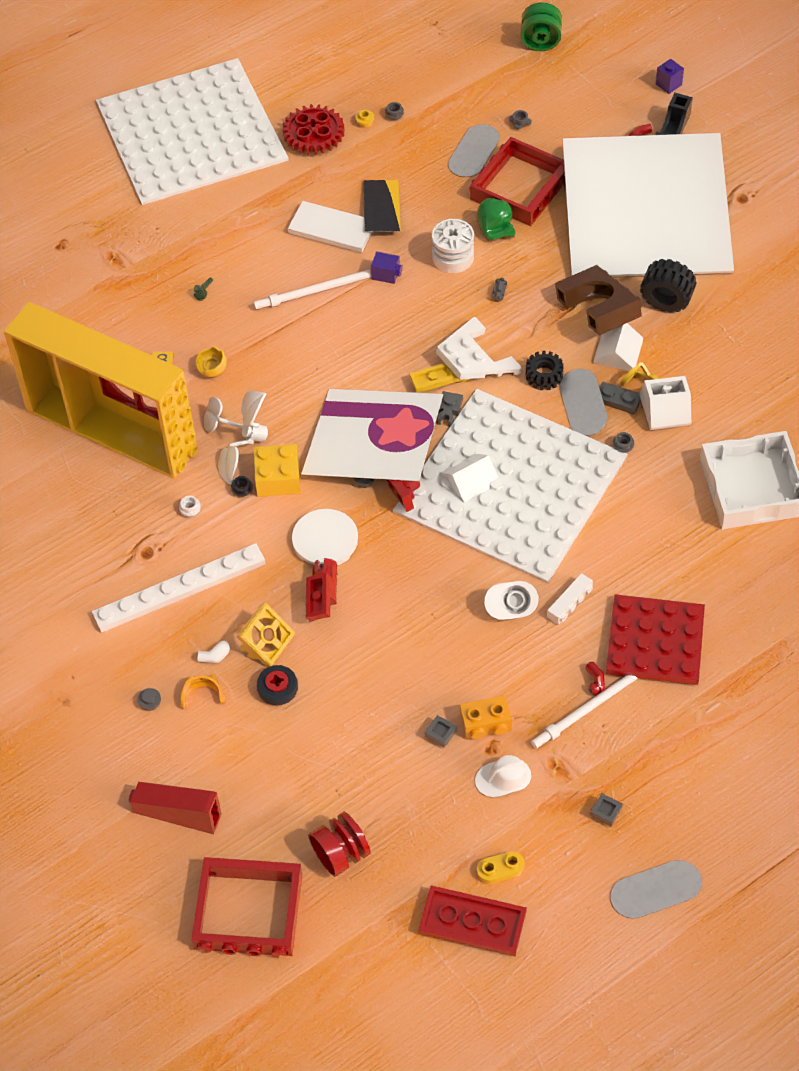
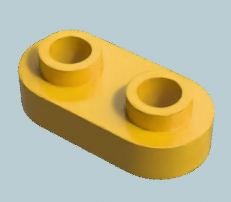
(501, 868)

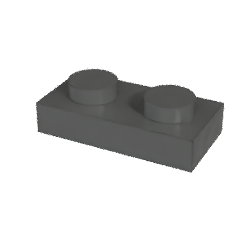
(620, 398)

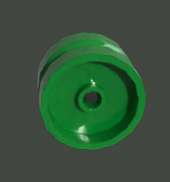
(541, 26)

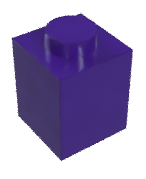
(669, 76)
(386, 267)

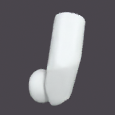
(216, 655)

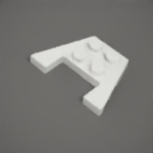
(468, 359)

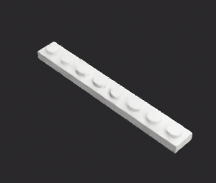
(178, 587)

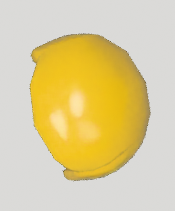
(211, 362)

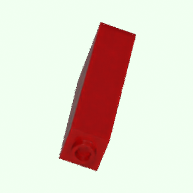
(177, 805)

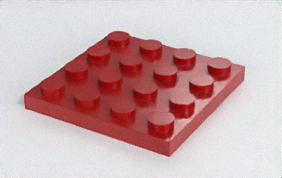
(655, 639)

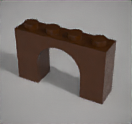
(595, 282)

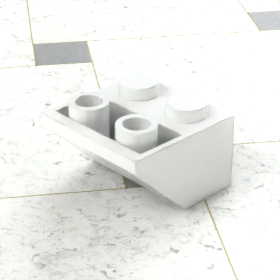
(666, 402)

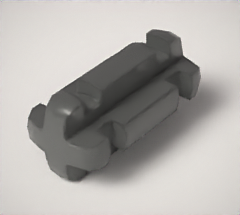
(499, 289)

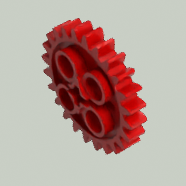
(313, 129)

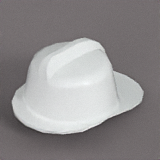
(511, 600)
(503, 776)

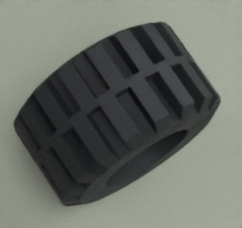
(668, 285)

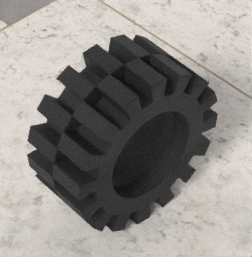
(547, 361)

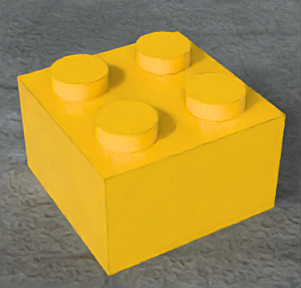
(277, 470)

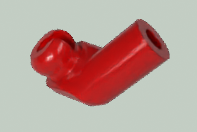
(641, 130)
(598, 677)

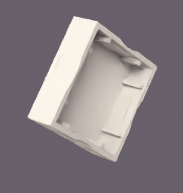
(752, 479)

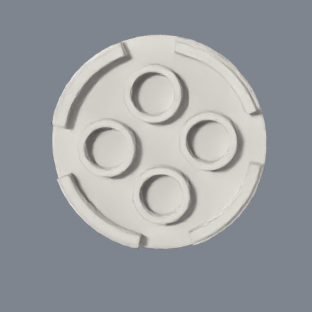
(325, 535)

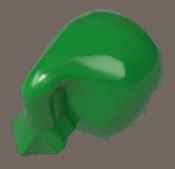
(495, 219)

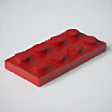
(472, 920)

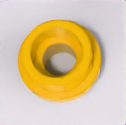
(364, 118)

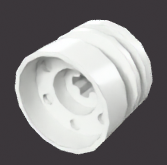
(452, 245)

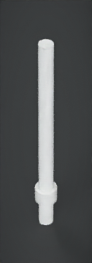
(275, 300)
(553, 731)

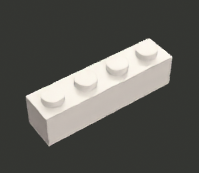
(569, 599)

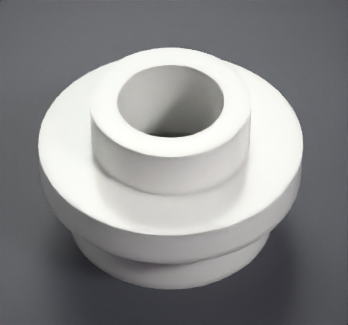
(189, 501)

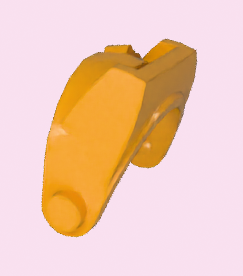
(197, 682)

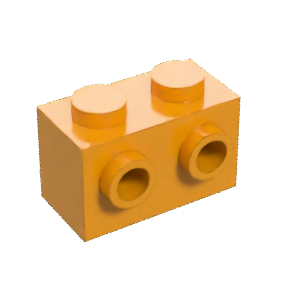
(485, 717)

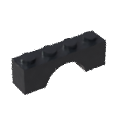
(677, 115)

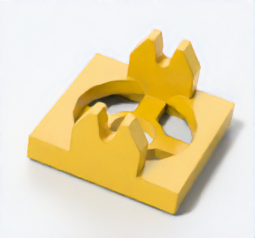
(254, 651)

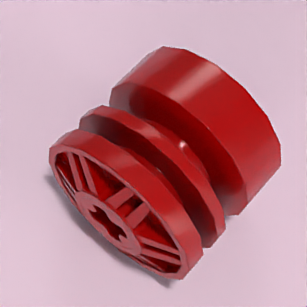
(335, 846)

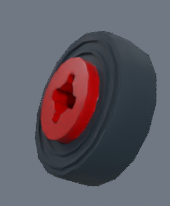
(271, 690)

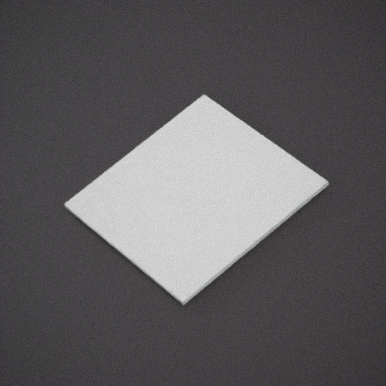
(191, 131)
(647, 203)
(542, 489)

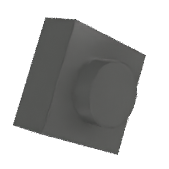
(440, 731)
(606, 809)

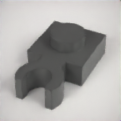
(449, 406)

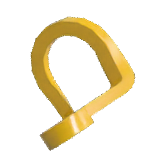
(633, 372)

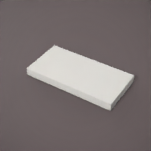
(330, 226)

